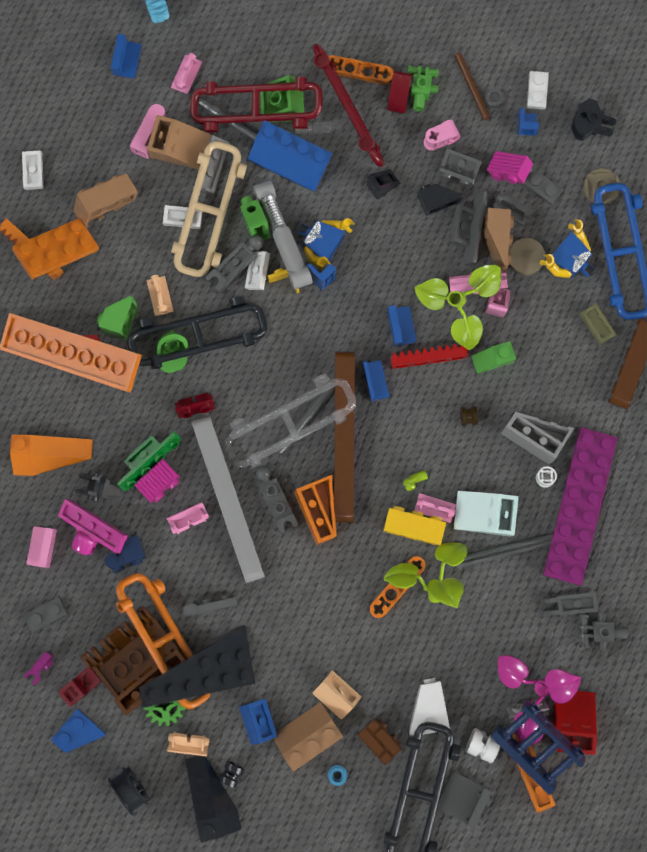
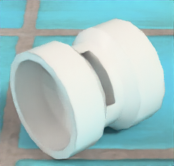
(543, 478)

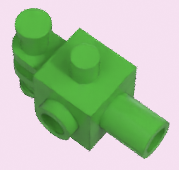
(421, 85)

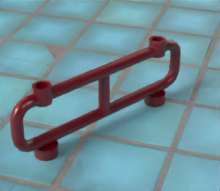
(300, 119)
(365, 142)

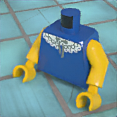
(323, 239)
(570, 255)

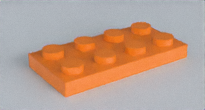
(55, 248)

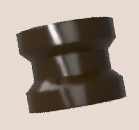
(469, 416)

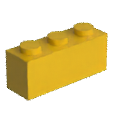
(414, 526)

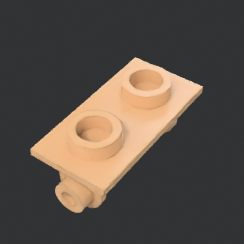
(159, 295)
(188, 745)

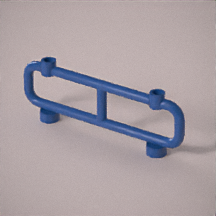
(632, 202)

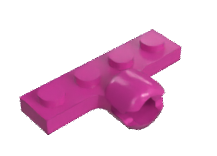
(90, 529)

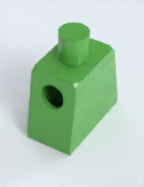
(254, 218)

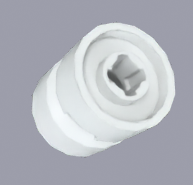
(482, 745)

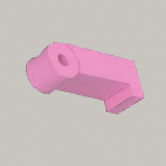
(141, 140)

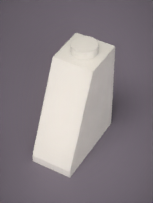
(429, 706)

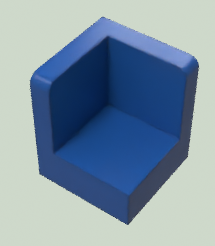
(527, 123)

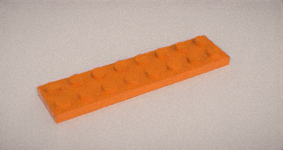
(70, 352)

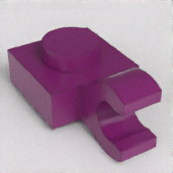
(43, 662)

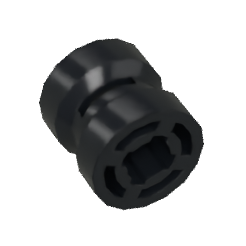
(231, 774)

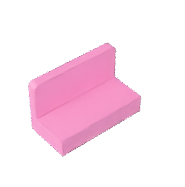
(41, 547)

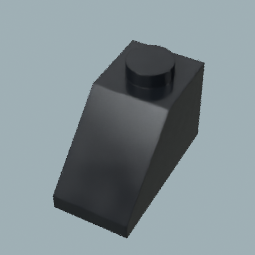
(436, 197)

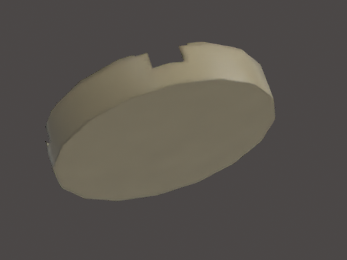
(604, 177)
(526, 256)

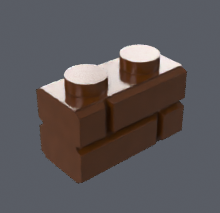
(380, 741)

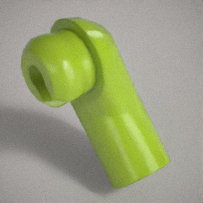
(410, 481)

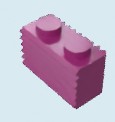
(509, 167)
(158, 481)

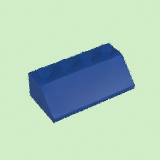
(289, 156)

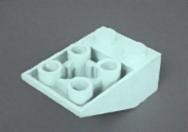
(486, 513)

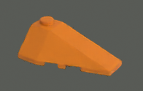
(41, 454)

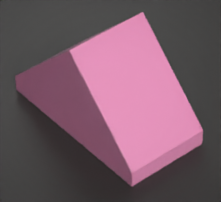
(498, 304)

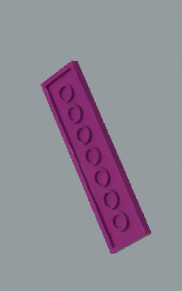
(580, 506)

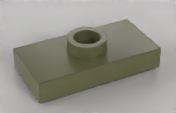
(597, 324)

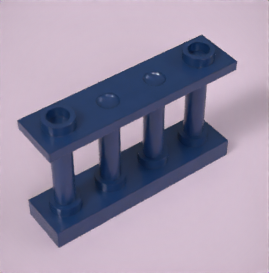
(530, 764)

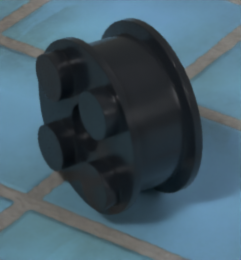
(129, 790)

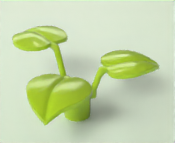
(434, 292)
(445, 591)

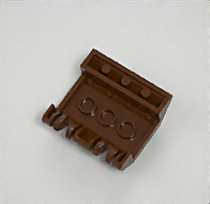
(128, 661)

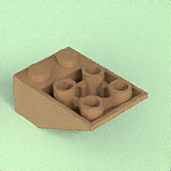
(177, 142)
(497, 235)

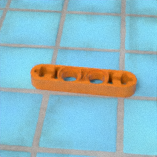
(359, 67)
(400, 591)

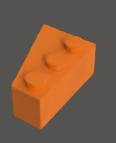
(318, 509)

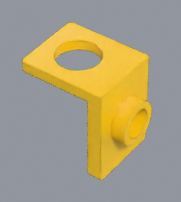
(278, 275)

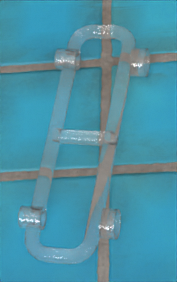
(240, 428)

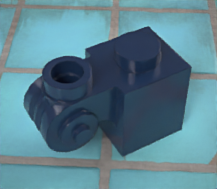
(131, 553)

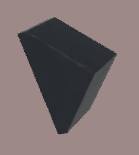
(382, 182)

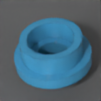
(332, 779)

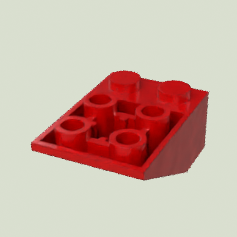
(578, 721)

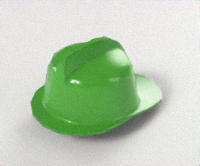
(170, 343)

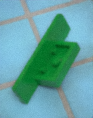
(146, 457)

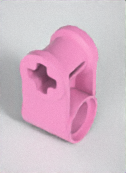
(444, 134)

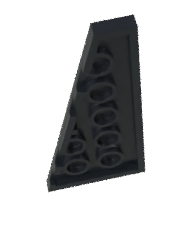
(210, 670)

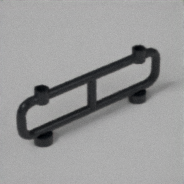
(237, 304)
(452, 752)

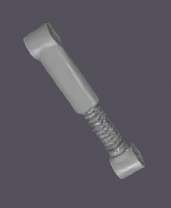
(297, 271)

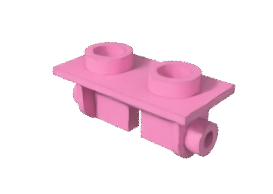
(186, 73)
(435, 507)
(192, 515)

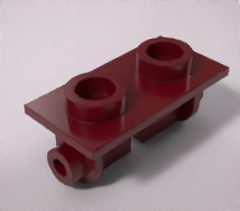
(203, 404)

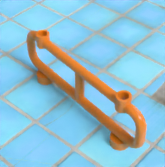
(155, 589)

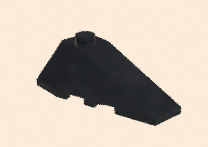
(212, 806)

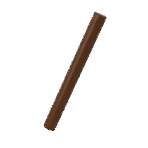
(472, 87)

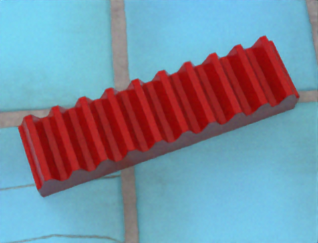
(428, 357)

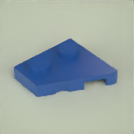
(77, 732)

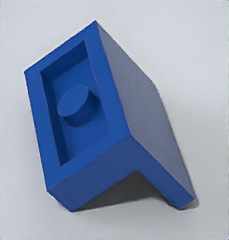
(125, 57)
(324, 278)
(401, 325)
(375, 380)
(258, 722)

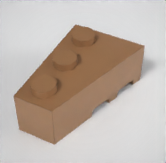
(103, 198)

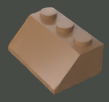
(307, 736)

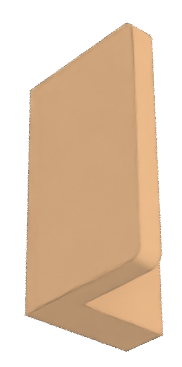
(337, 695)

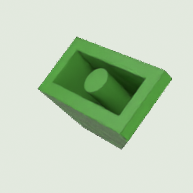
(494, 357)

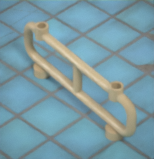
(237, 170)

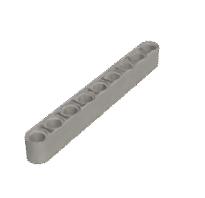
(228, 499)

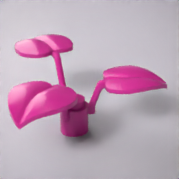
(557, 682)

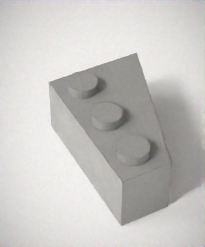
(537, 436)

